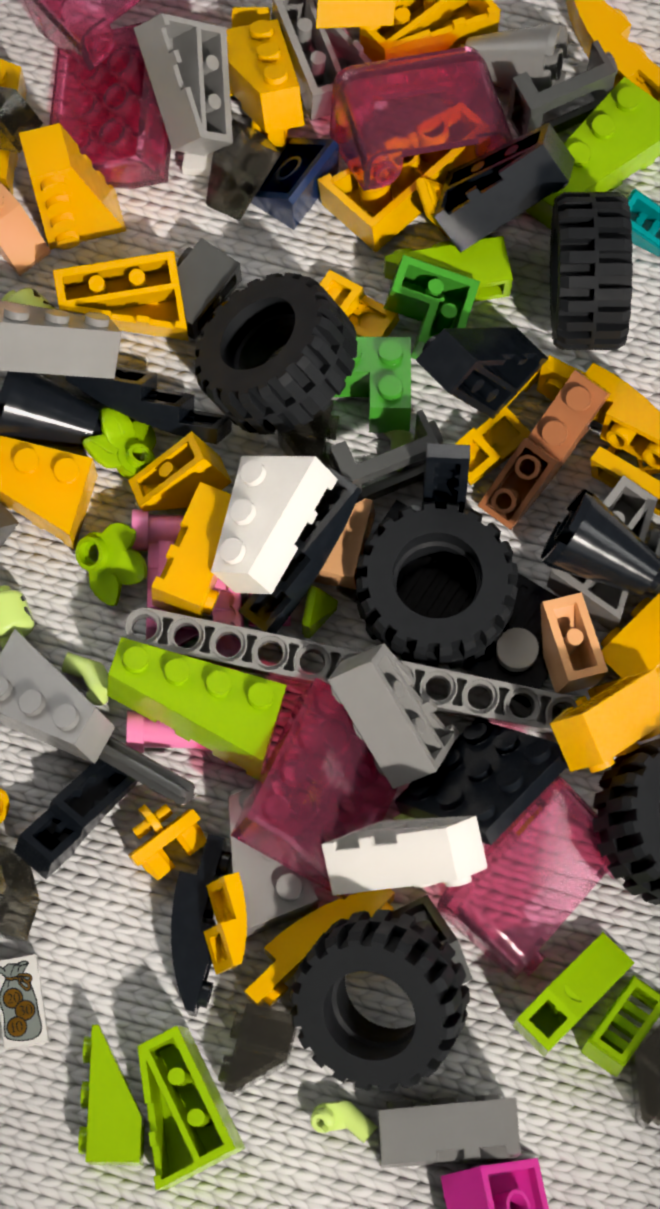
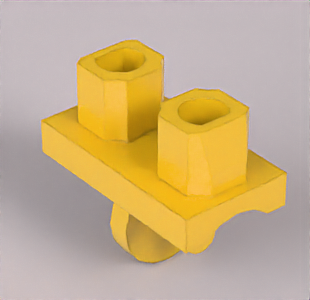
(183, 829)

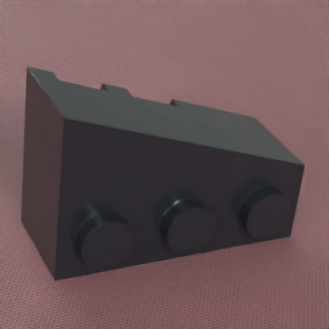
(502, 185)
(482, 364)

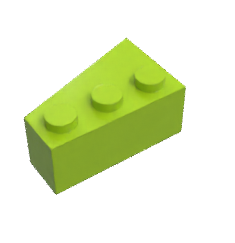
(184, 1109)

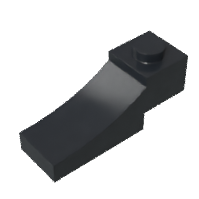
(446, 474)
(72, 817)

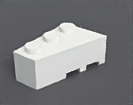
(265, 518)
(405, 854)

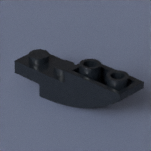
(188, 923)

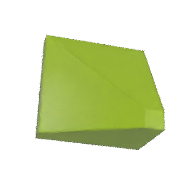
(317, 611)

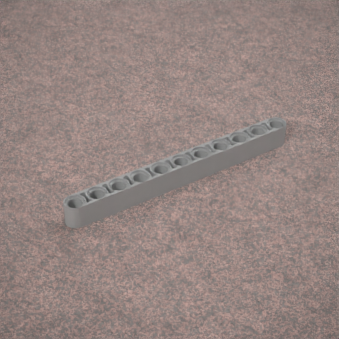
(290, 669)

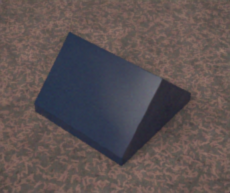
(293, 182)

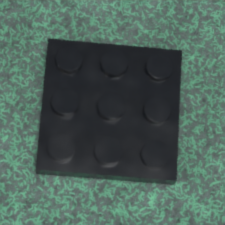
(486, 775)

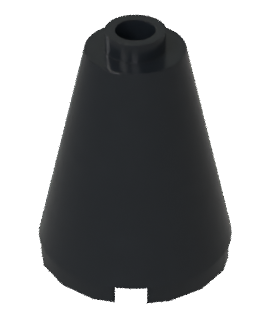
(44, 412)
(601, 548)

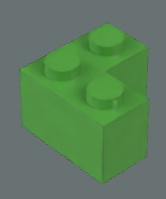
(430, 296)
(384, 376)

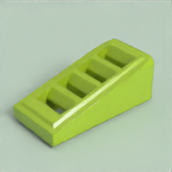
(617, 1051)

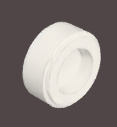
(517, 650)

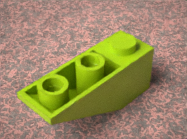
(483, 261)
(572, 994)
(114, 1119)

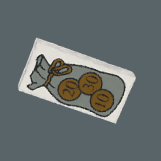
(22, 1003)

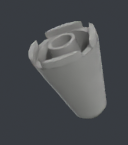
(528, 49)

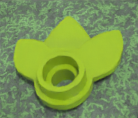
(122, 444)
(115, 564)

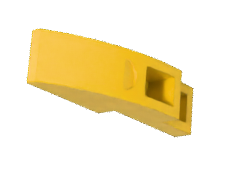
(599, 21)
(626, 416)
(296, 941)

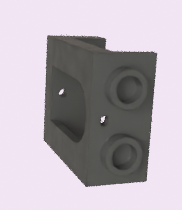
(529, 105)
(344, 463)

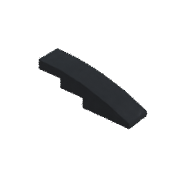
(137, 396)
(314, 547)

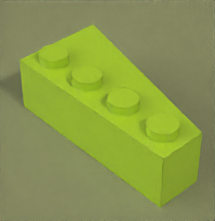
(610, 144)
(200, 701)

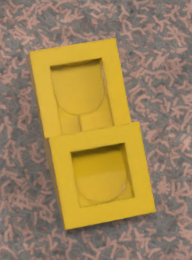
(365, 314)
(493, 443)
(227, 938)

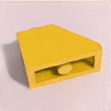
(176, 473)

